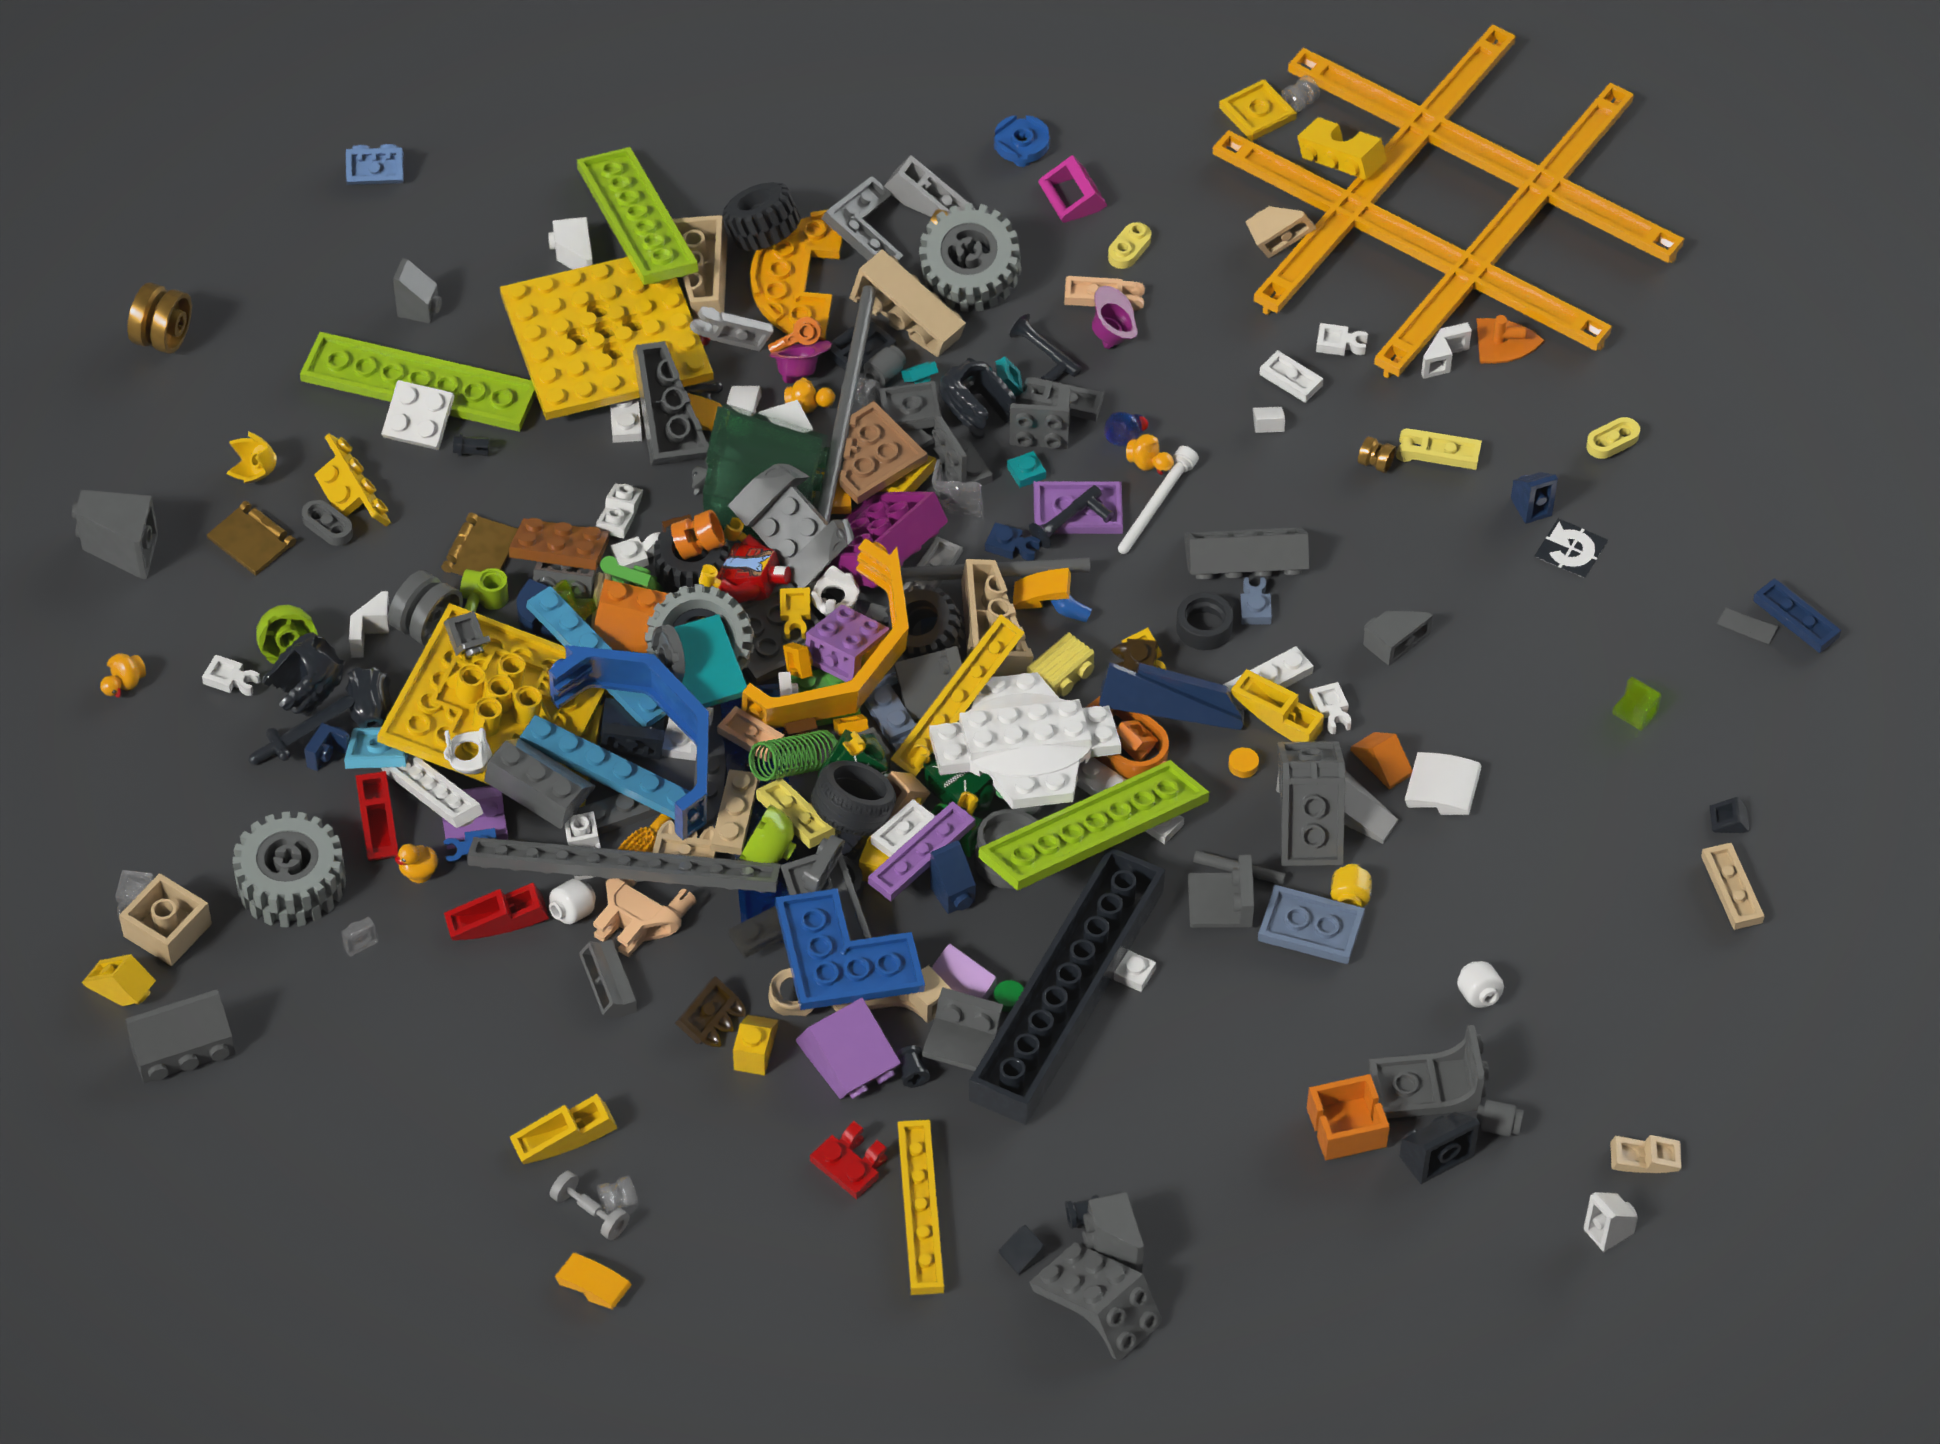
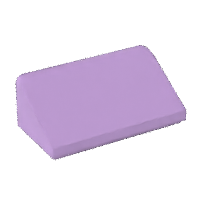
(964, 974)

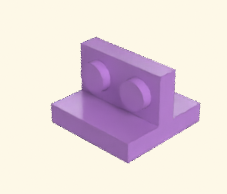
(493, 817)

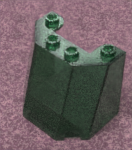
(749, 444)

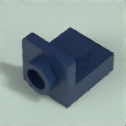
(323, 743)

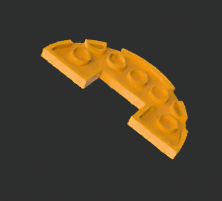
(782, 272)

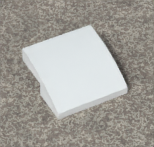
(1443, 783)

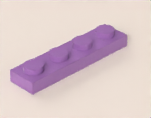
(914, 855)

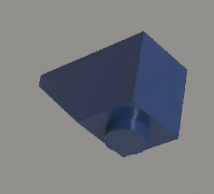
(1534, 495)
(951, 878)

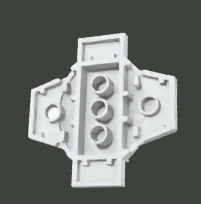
(1025, 740)

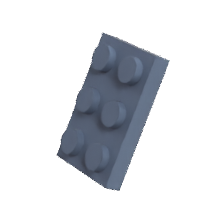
(1311, 924)

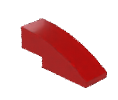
(376, 815)
(497, 913)

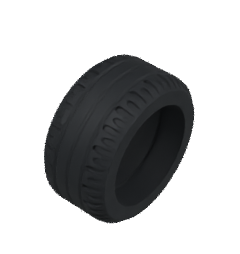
(853, 797)

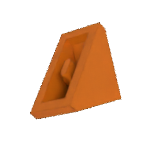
(1384, 758)

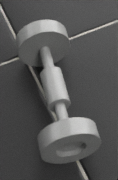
(565, 1187)

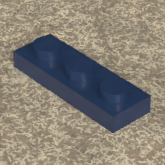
(1797, 615)

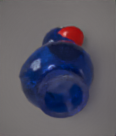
(1123, 427)

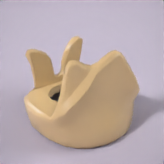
(780, 1004)

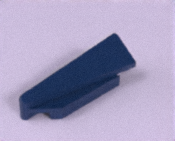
(1169, 696)

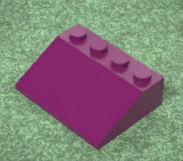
(893, 521)

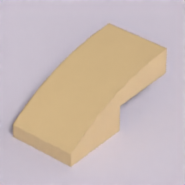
(1647, 1156)

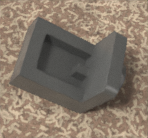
(466, 634)

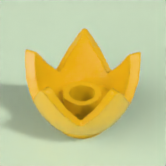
(256, 456)

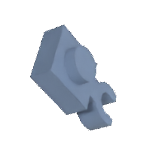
(1254, 604)

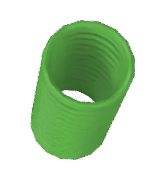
(771, 745)

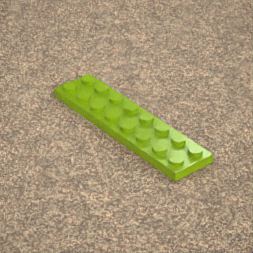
(637, 216)
(374, 372)
(1093, 825)

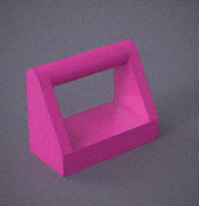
(1072, 169)

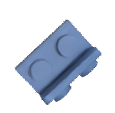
(374, 165)

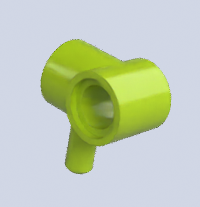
(485, 587)

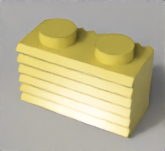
(1064, 664)

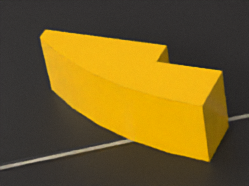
(1278, 707)
(564, 1130)

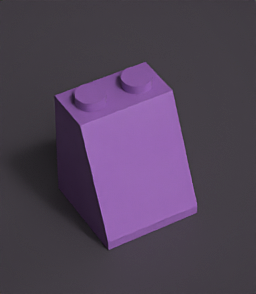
(849, 1050)

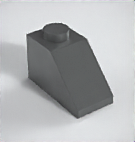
(415, 293)
(1396, 633)

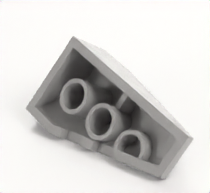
(1364, 811)

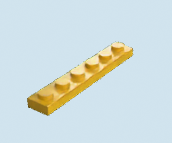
(961, 688)
(920, 1207)

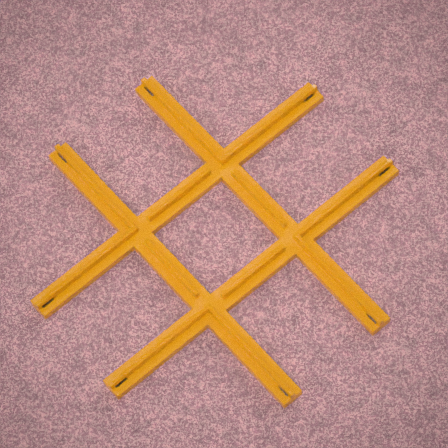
(1462, 268)

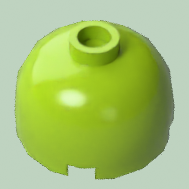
(280, 628)
(771, 838)

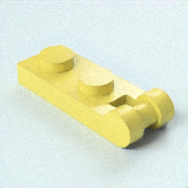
(1438, 448)

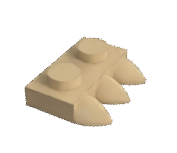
(670, 843)

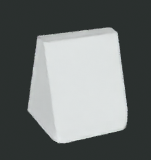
(1269, 419)

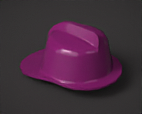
(1113, 317)
(799, 360)

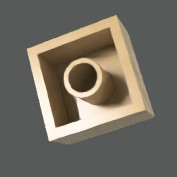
(165, 919)

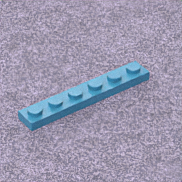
(574, 631)
(603, 766)

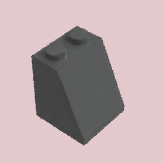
(117, 528)

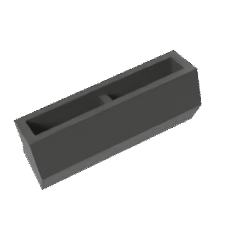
(608, 979)

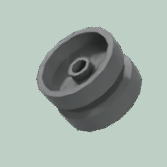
(421, 604)
(992, 828)

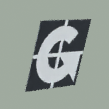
(1571, 548)

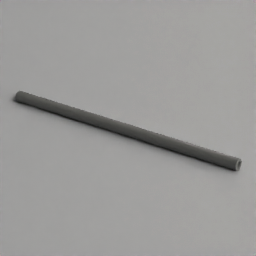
(846, 402)
(1007, 569)

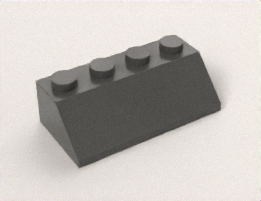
(1247, 551)

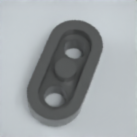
(329, 524)
(828, 855)

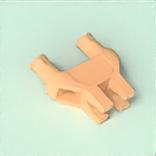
(638, 915)

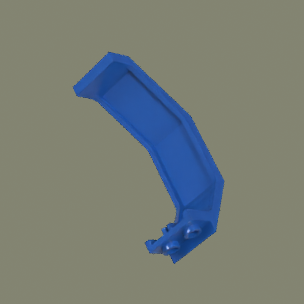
(647, 675)

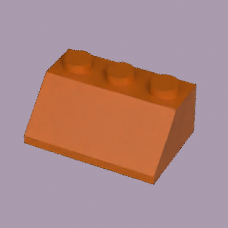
(624, 615)

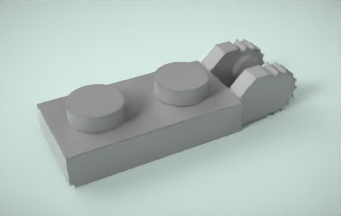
(731, 329)

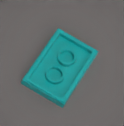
(710, 662)

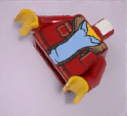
(749, 569)

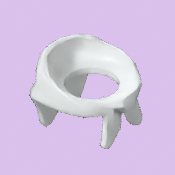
(835, 579)
(479, 762)

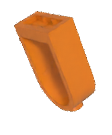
(1129, 768)

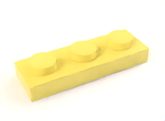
(806, 821)

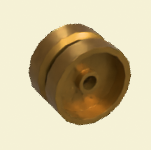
(159, 318)

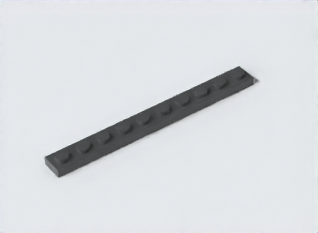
(624, 864)

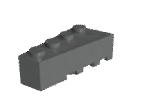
(668, 417)

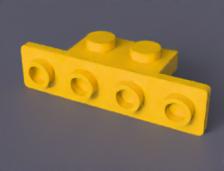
(346, 485)

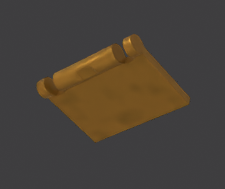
(251, 538)
(479, 546)

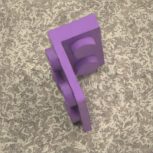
(842, 640)

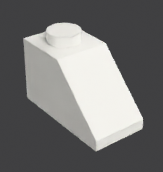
(571, 242)
(1609, 1219)

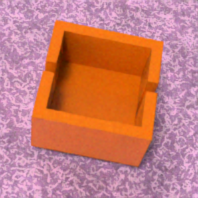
(1344, 1117)

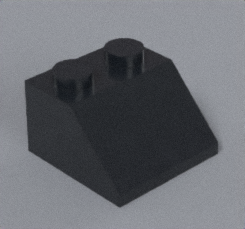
(1440, 1145)

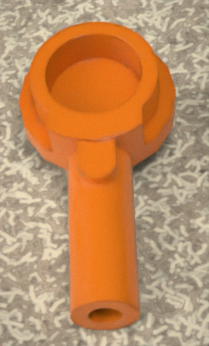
(805, 331)

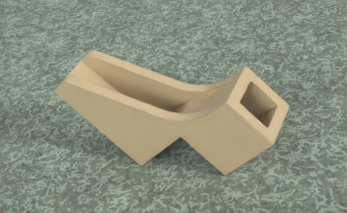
(922, 1003)

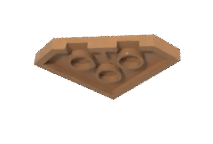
(876, 453)

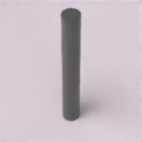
(1227, 864)

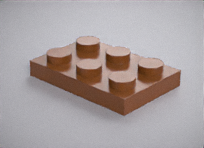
(559, 543)

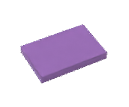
(1054, 497)

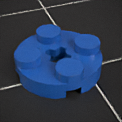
(1021, 151)

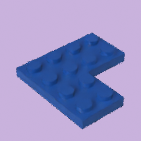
(834, 969)

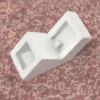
(1439, 354)
(368, 620)

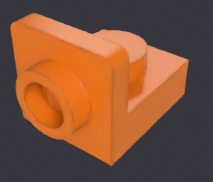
(1136, 739)

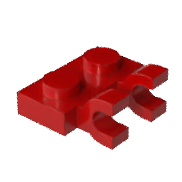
(846, 1167)

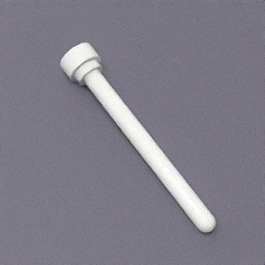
(1184, 460)

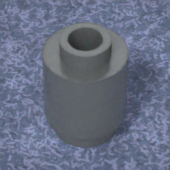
(885, 365)
(1499, 1118)

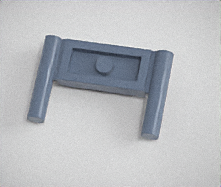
(889, 712)

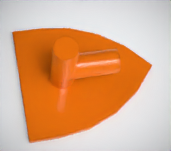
(1504, 340)

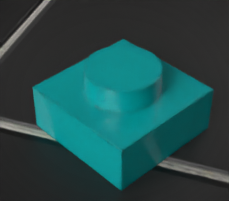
(920, 373)
(1010, 375)
(1026, 469)

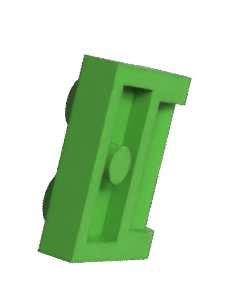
(637, 576)

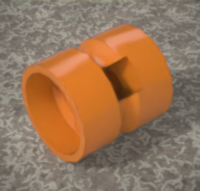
(707, 531)

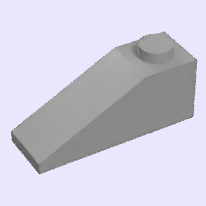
(921, 189)

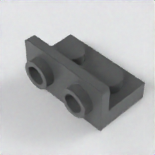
(579, 579)

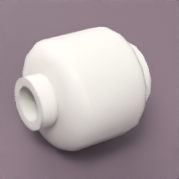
(572, 901)
(1480, 984)

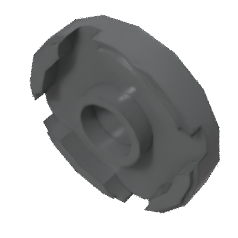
(669, 649)

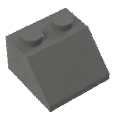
(1114, 1231)

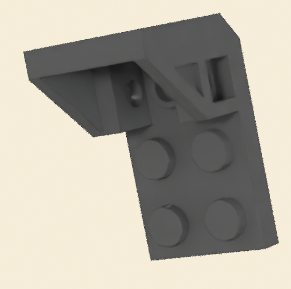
(1311, 803)

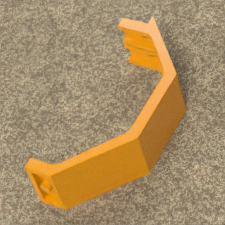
(848, 696)

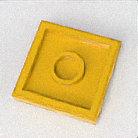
(1258, 110)

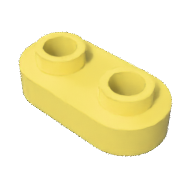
(1134, 241)
(1609, 440)

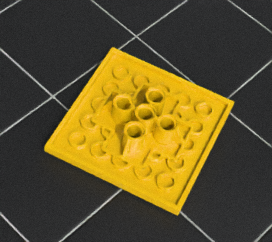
(583, 329)
(484, 691)

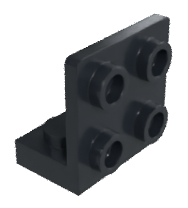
(625, 736)

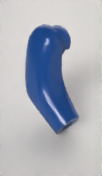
(1072, 609)

